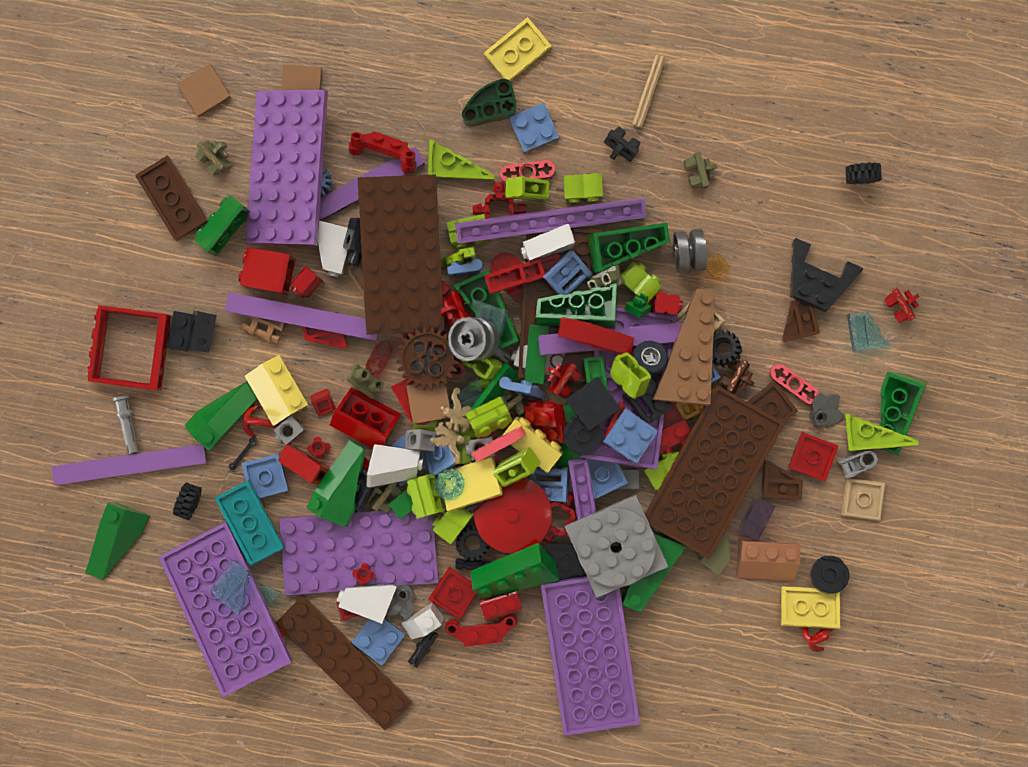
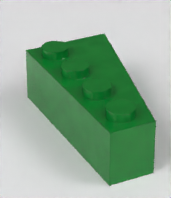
(619, 245)
(477, 289)
(589, 306)
(515, 572)
(640, 592)

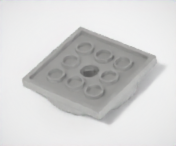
(619, 523)

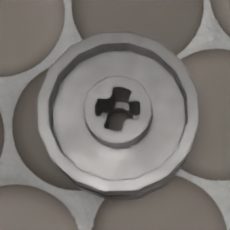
(689, 250)
(473, 338)

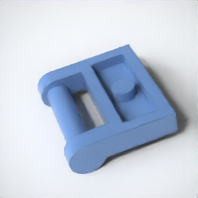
(459, 269)
(564, 271)
(525, 388)
(554, 490)

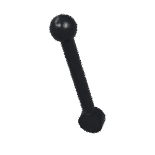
(252, 441)

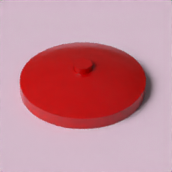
(515, 518)

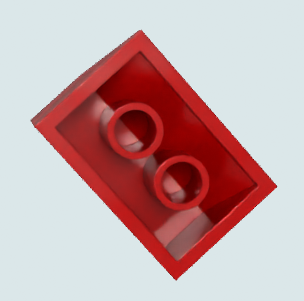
(364, 419)

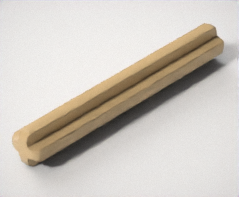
(648, 91)

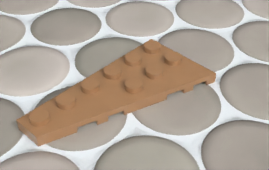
(690, 361)

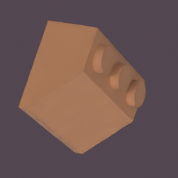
(768, 559)

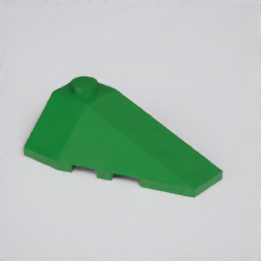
(337, 490)

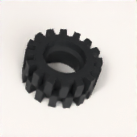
(863, 173)
(733, 355)
(187, 501)
(462, 548)

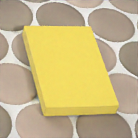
(517, 50)
(478, 484)
(809, 608)

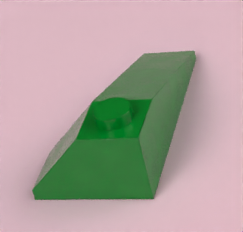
(899, 403)
(219, 417)
(115, 535)

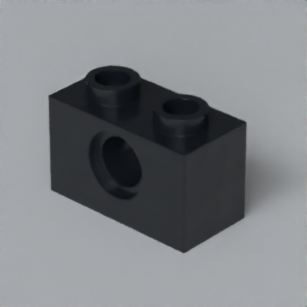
(201, 331)

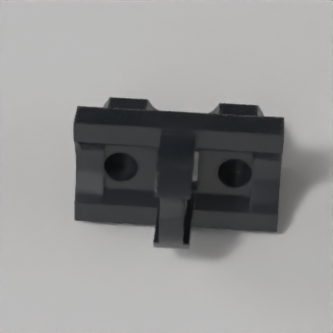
(620, 145)

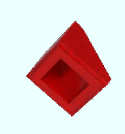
(323, 402)

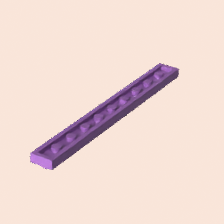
(550, 220)

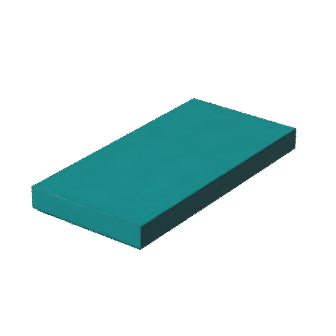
(249, 522)

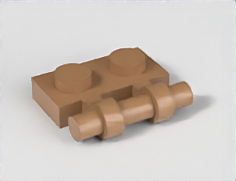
(267, 335)

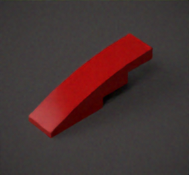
(520, 274)
(595, 336)

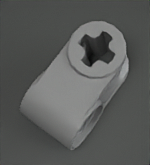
(854, 465)

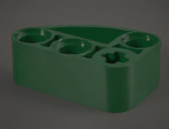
(490, 97)

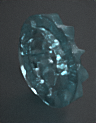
(457, 482)

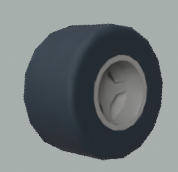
(651, 352)

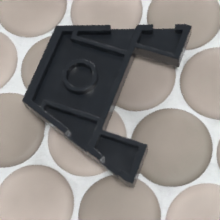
(815, 285)

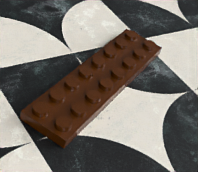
(343, 662)

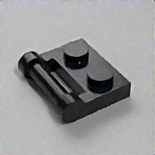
(656, 408)

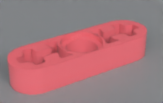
(540, 164)
(802, 382)
(498, 443)

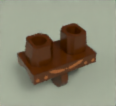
(740, 369)

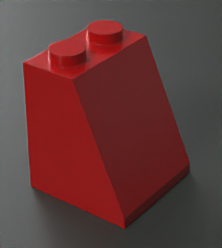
(267, 271)

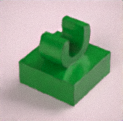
(638, 306)

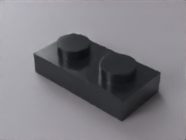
(179, 331)

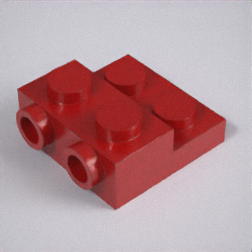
(547, 417)
(674, 430)

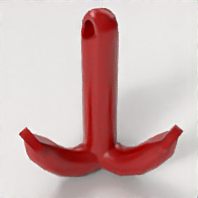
(248, 420)
(817, 638)

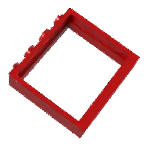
(160, 349)

